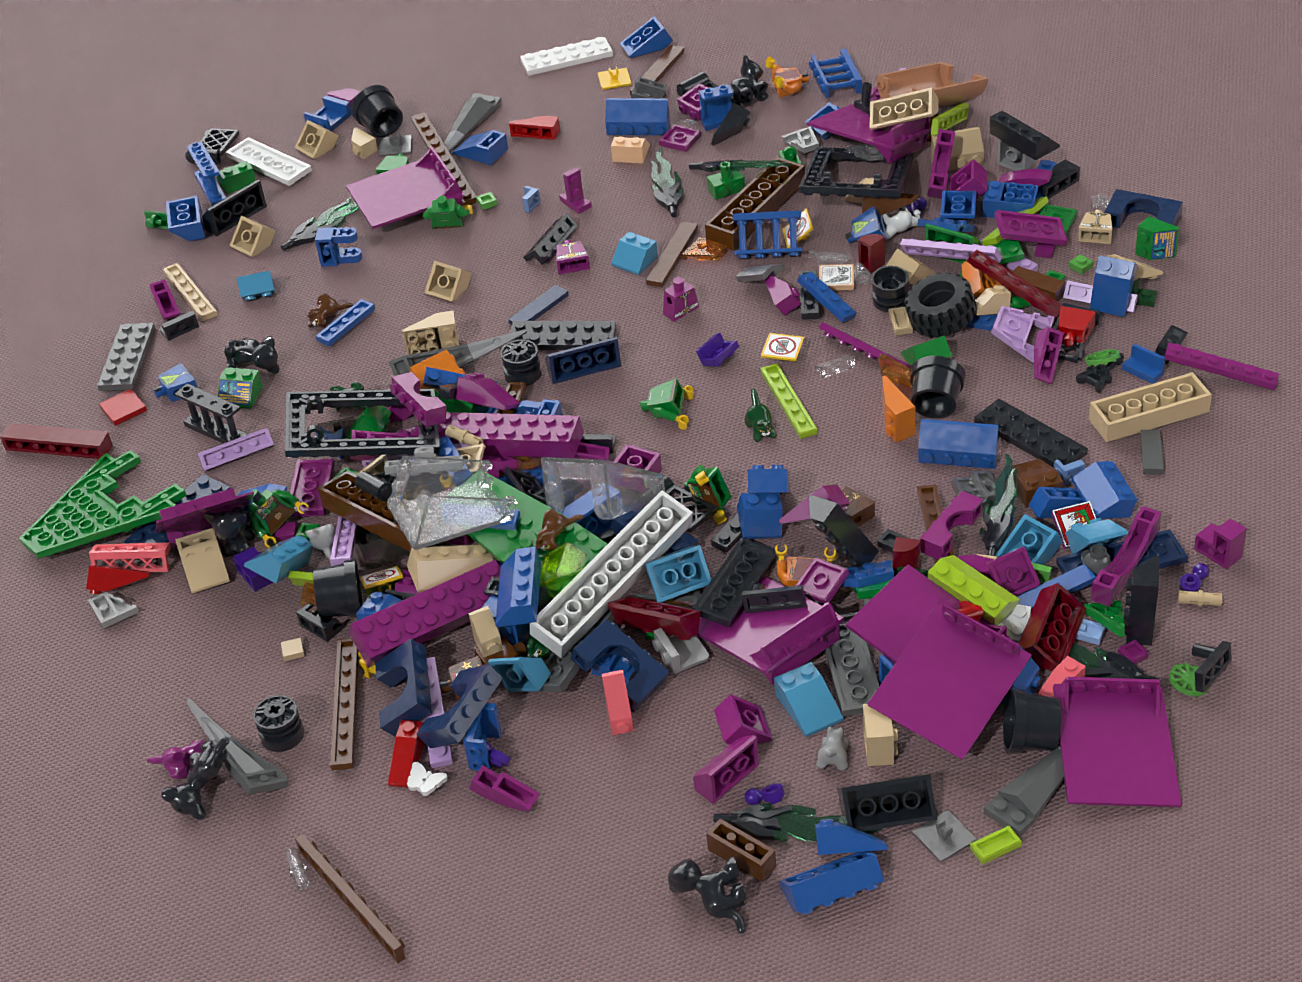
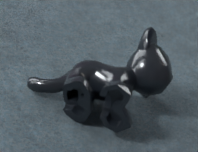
(747, 86)
(250, 350)
(233, 528)
(204, 766)
(688, 877)

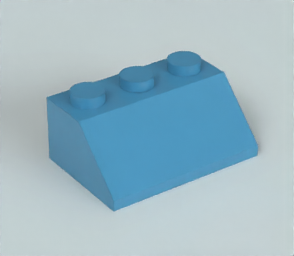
(282, 558)

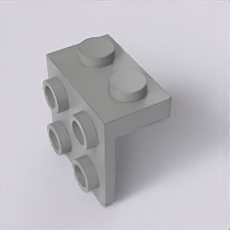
(679, 653)

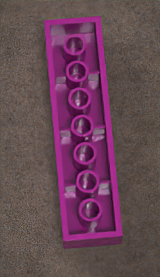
(520, 433)
(423, 614)

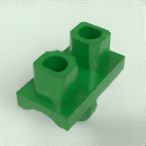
(790, 154)
(156, 219)

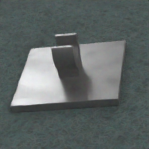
(395, 145)
(944, 836)

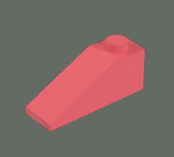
(1067, 668)
(617, 702)

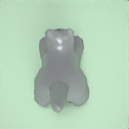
(322, 538)
(833, 750)

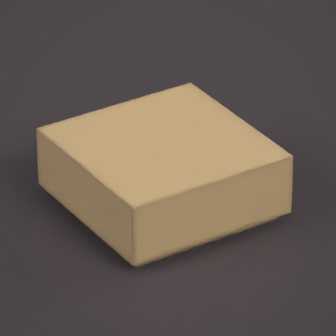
(292, 649)

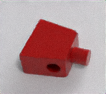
(1075, 324)

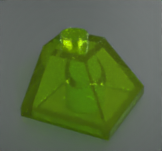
(561, 564)

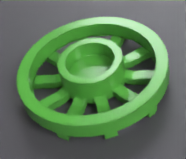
(1102, 357)
(1186, 679)

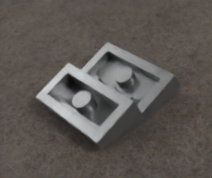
(648, 89)
(759, 272)
(978, 484)

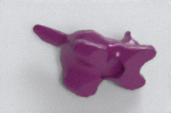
(177, 759)

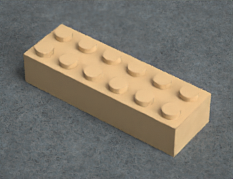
(1149, 407)

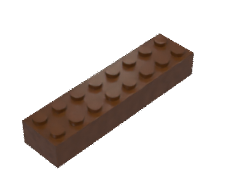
(762, 194)
(347, 501)

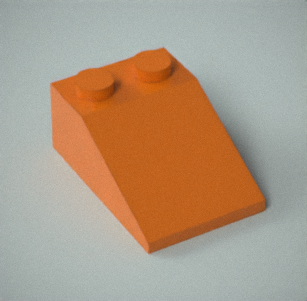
(898, 412)

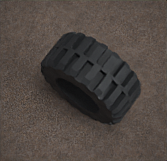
(956, 309)

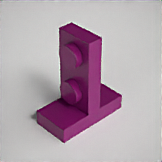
(574, 192)

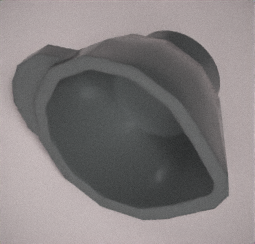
(1096, 558)

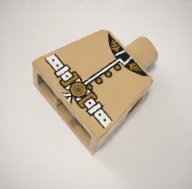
(1096, 228)

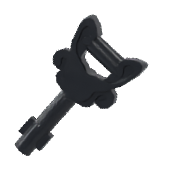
(1098, 375)

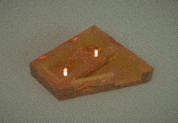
(705, 250)
(894, 371)

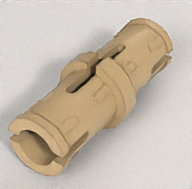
(463, 436)
(1199, 598)

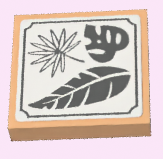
(837, 276)

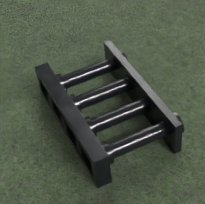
(203, 422)

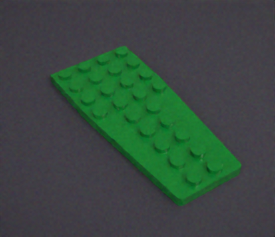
(503, 542)

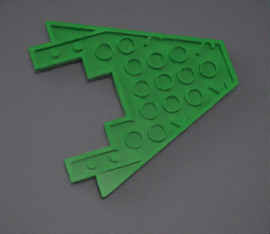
(89, 514)

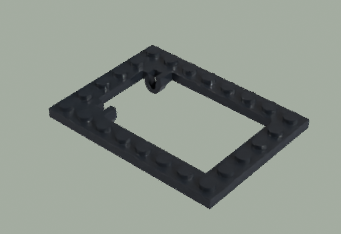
(819, 181)
(303, 445)

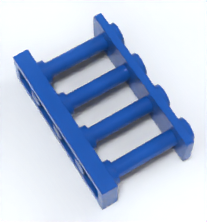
(846, 65)
(206, 173)
(759, 219)

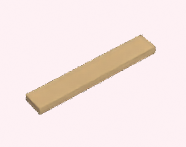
(190, 292)

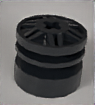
(889, 287)
(521, 362)
(278, 723)

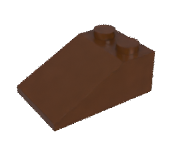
(886, 205)
(1035, 475)

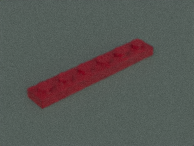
(1014, 283)

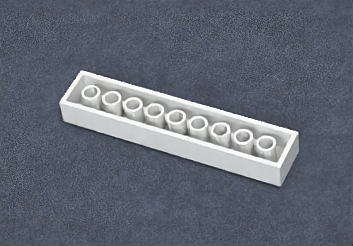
(610, 574)

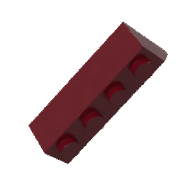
(653, 615)
(1052, 626)

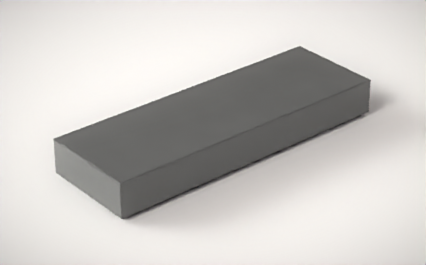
(1151, 452)

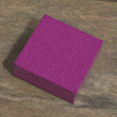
(1044, 250)
(286, 531)
(1133, 652)

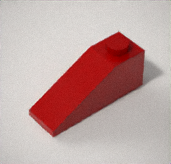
(537, 127)
(108, 578)
(406, 752)

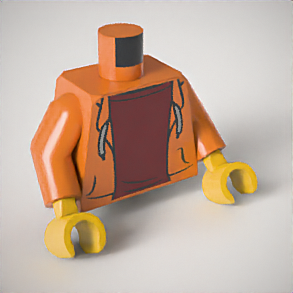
(786, 80)
(793, 568)

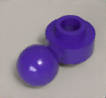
(919, 204)
(1200, 571)
(497, 758)
(771, 794)

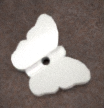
(424, 781)

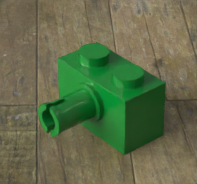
(725, 182)

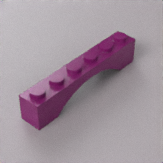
(1113, 577)

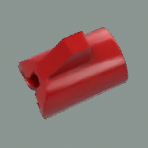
(971, 610)

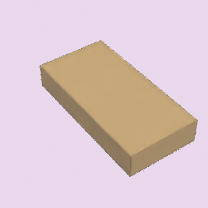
(900, 321)

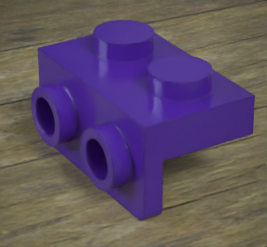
(716, 350)

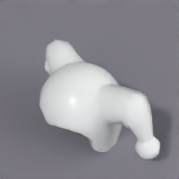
(900, 222)

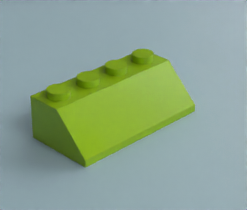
(970, 585)

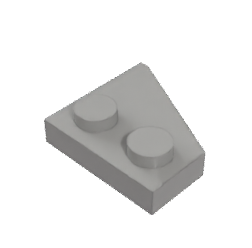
(803, 140)
(111, 609)

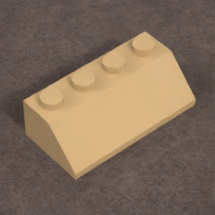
(903, 108)
(439, 564)

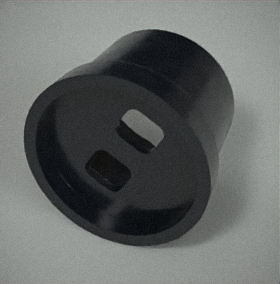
(377, 111)
(936, 386)
(338, 589)
(1030, 722)

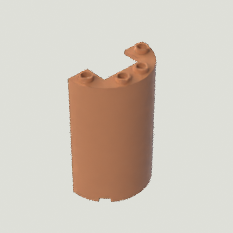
(932, 75)

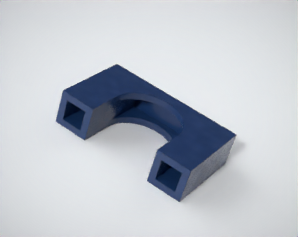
(1126, 202)
(610, 640)
(474, 689)
(415, 701)

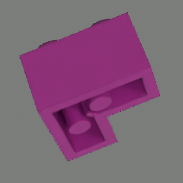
(1222, 543)

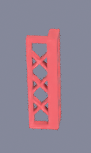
(132, 551)

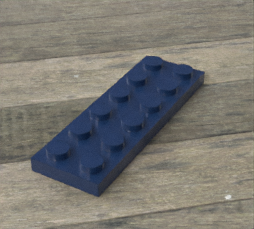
(201, 487)
(1163, 545)

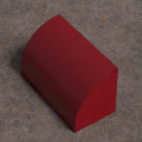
(871, 251)
(906, 552)

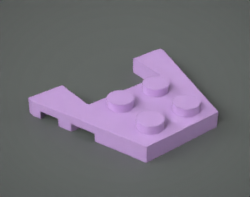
(1014, 326)

